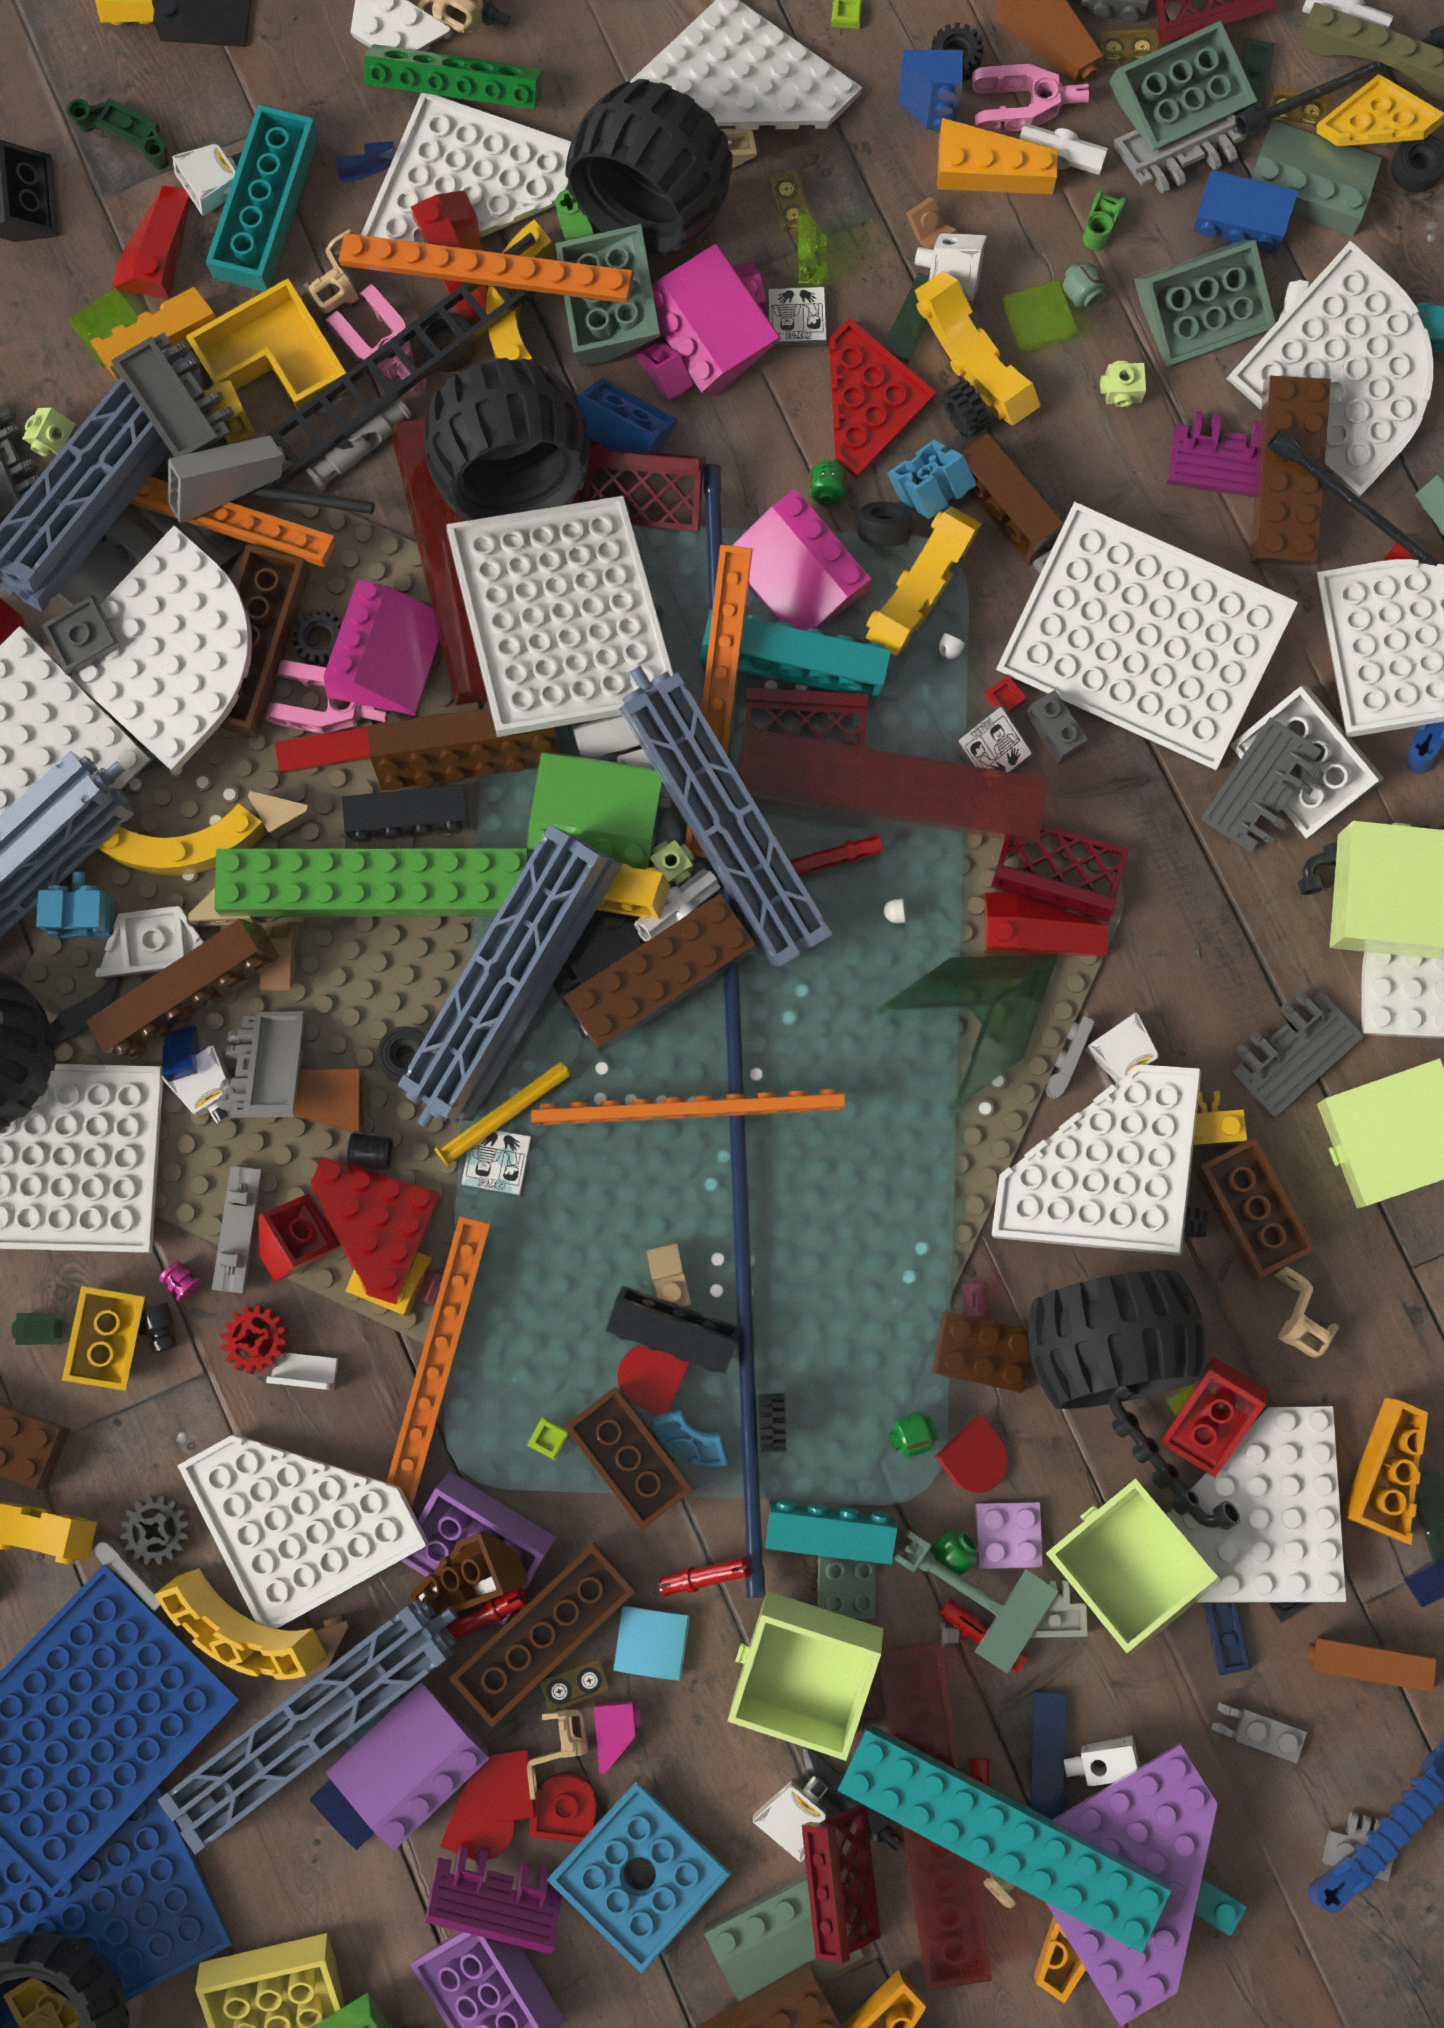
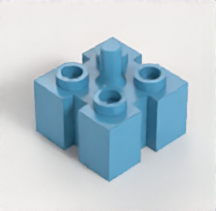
(932, 479)
(76, 913)

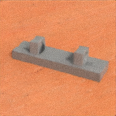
(237, 1230)

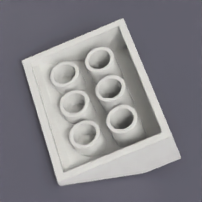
(1345, 766)

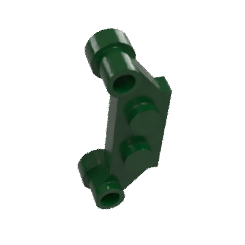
(123, 124)

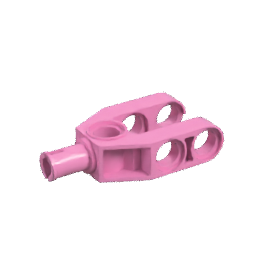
(1023, 78)
(360, 350)
(316, 721)

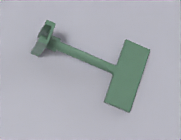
(1014, 1619)

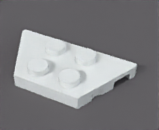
(396, 25)
(147, 942)

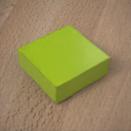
(846, 14)
(548, 1438)

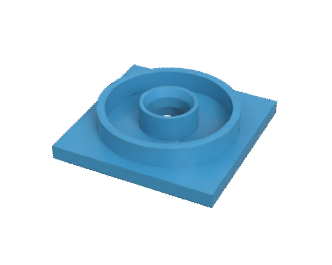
(631, 1918)

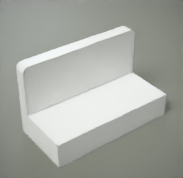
(305, 1371)

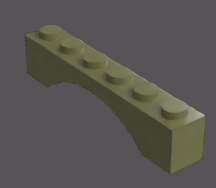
(1338, 33)

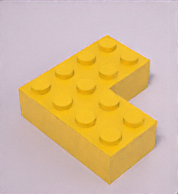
(268, 335)

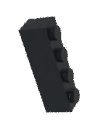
(405, 812)
(673, 1329)

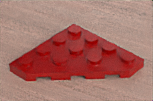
(870, 397)
(376, 1222)

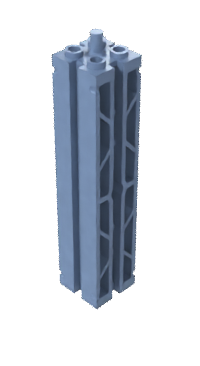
(80, 496)
(723, 816)
(56, 830)
(508, 977)
(310, 1723)

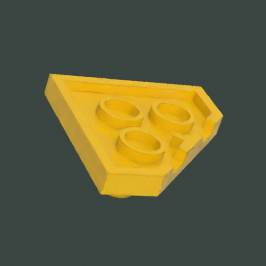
(1380, 115)

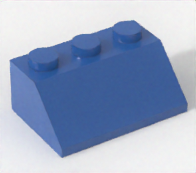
(931, 85)
(1244, 210)
(623, 420)

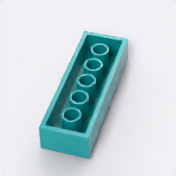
(262, 198)
(809, 657)

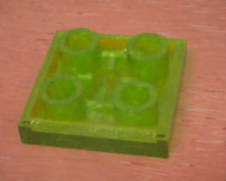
(1039, 316)
(101, 317)

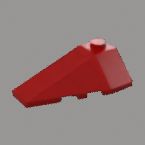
(451, 222)
(153, 251)
(1034, 928)

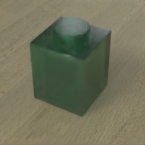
(37, 1329)

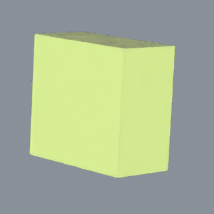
(1389, 890)
(1389, 1133)
(1133, 1567)
(806, 1675)

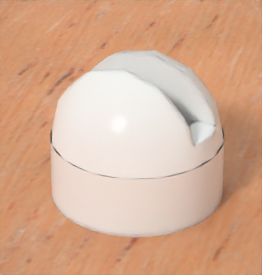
(950, 646)
(896, 911)

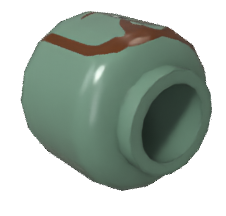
(1084, 285)

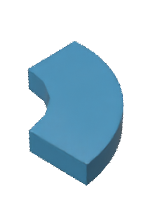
(689, 1442)

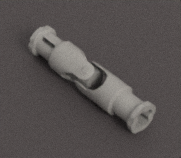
(354, 447)

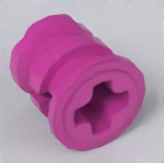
(180, 1281)

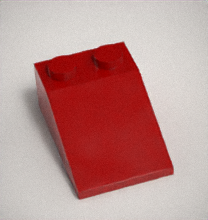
(1215, 1417)

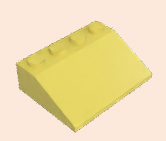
(271, 1986)

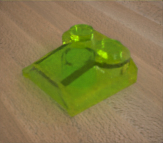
(809, 251)

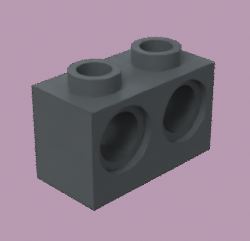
(1056, 727)

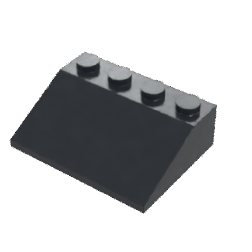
(203, 21)

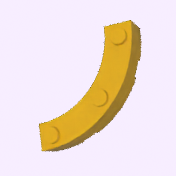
(505, 333)
(972, 351)
(924, 582)
(185, 853)
(49, 1533)
(235, 1638)

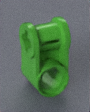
(1103, 217)
(572, 222)

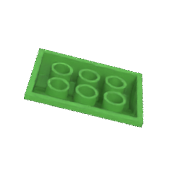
(598, 802)

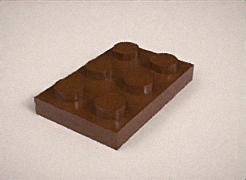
(982, 1352)

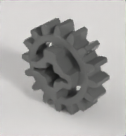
(147, 1540)

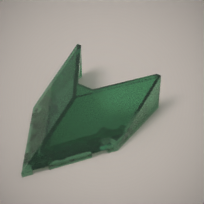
(1002, 995)

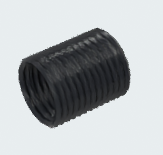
(369, 1151)

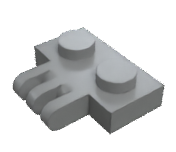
(1063, 1617)
(1343, 1844)

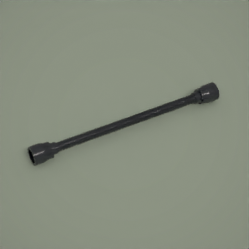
(1256, 118)
(1288, 448)

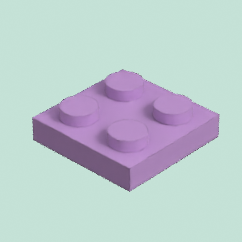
(1009, 1535)

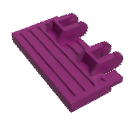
(1214, 465)
(492, 1907)

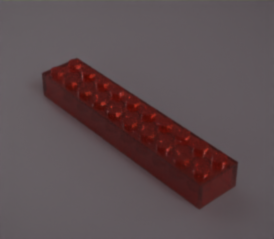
(892, 786)
(940, 1881)

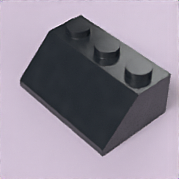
(26, 194)

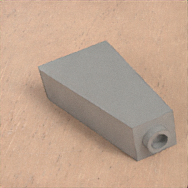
(220, 475)

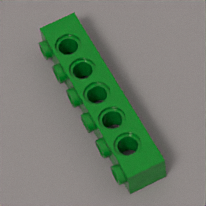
(453, 76)

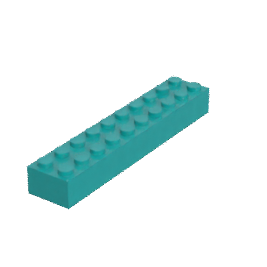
(1006, 1838)

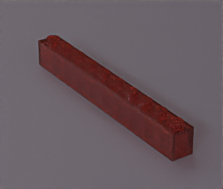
(429, 521)

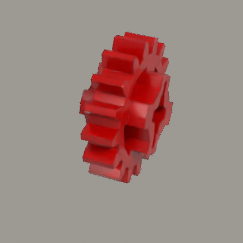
(259, 1352)

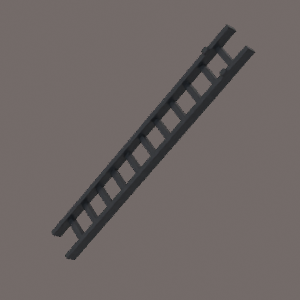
(416, 375)

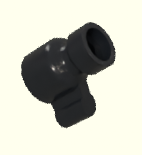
(157, 1322)

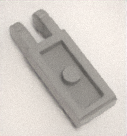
(1068, 1059)
(130, 1571)
(1263, 1733)

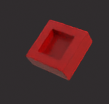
(1006, 694)

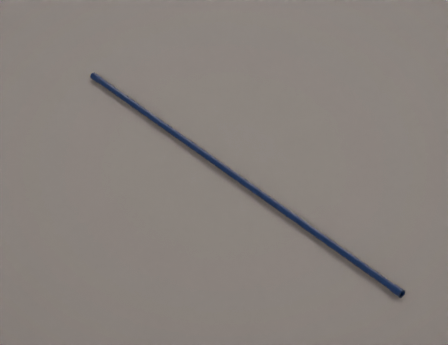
(756, 1583)

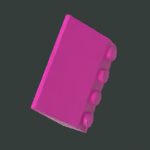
(712, 320)
(801, 565)
(382, 650)

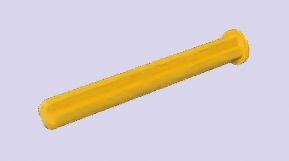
(503, 1113)

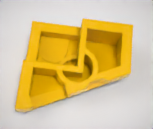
(41, 2006)

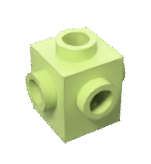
(1123, 383)
(47, 431)
(681, 870)

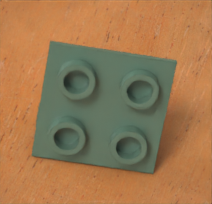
(847, 1587)

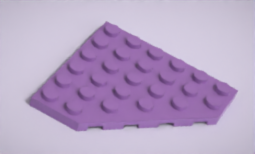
(1164, 1824)

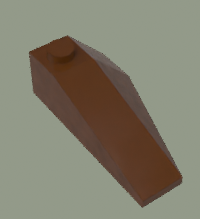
(472, 1574)

